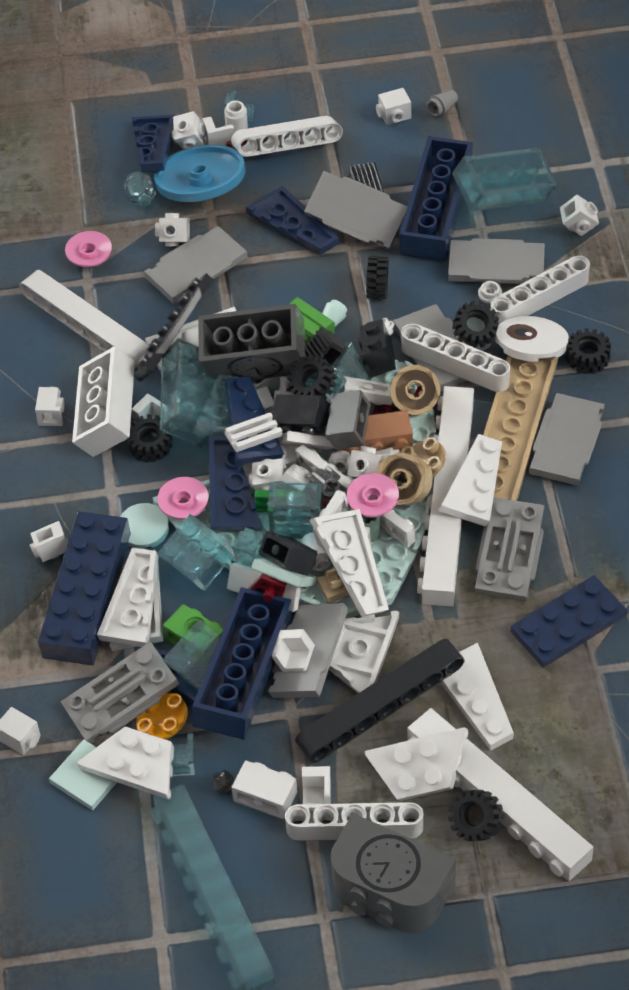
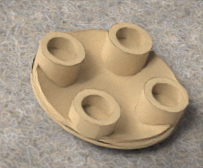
(430, 451)

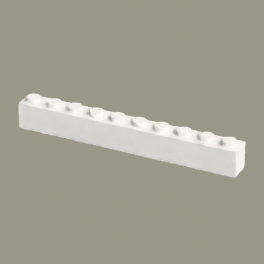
(443, 529)

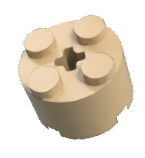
(421, 377)
(417, 474)

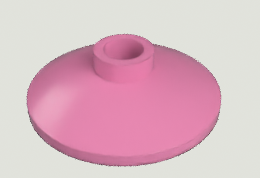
(88, 249)
(372, 487)
(183, 490)

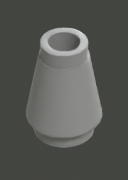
(441, 103)

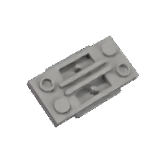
(356, 210)
(203, 254)
(495, 260)
(432, 319)
(566, 439)
(510, 549)
(323, 626)
(120, 693)

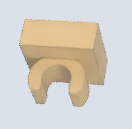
(332, 586)

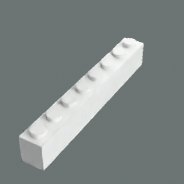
(523, 813)

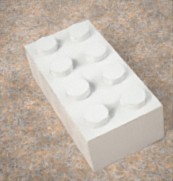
(103, 402)

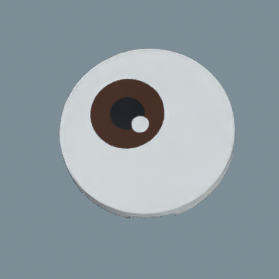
(531, 338)

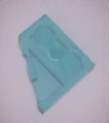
(193, 653)

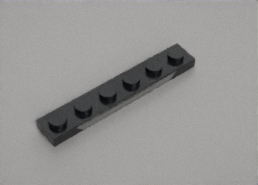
(169, 331)

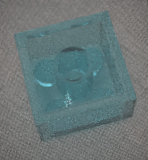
(293, 507)
(196, 552)

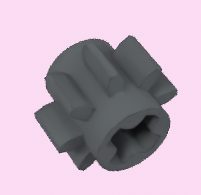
(328, 479)

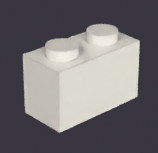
(264, 789)

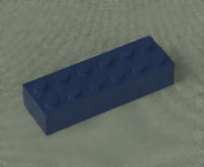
(434, 200)
(84, 588)
(240, 664)

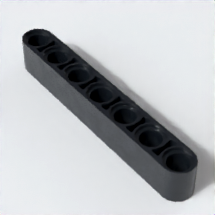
(379, 700)

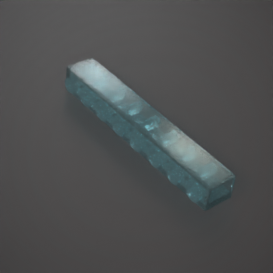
(213, 891)

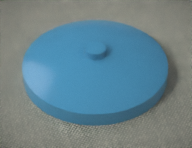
(200, 173)

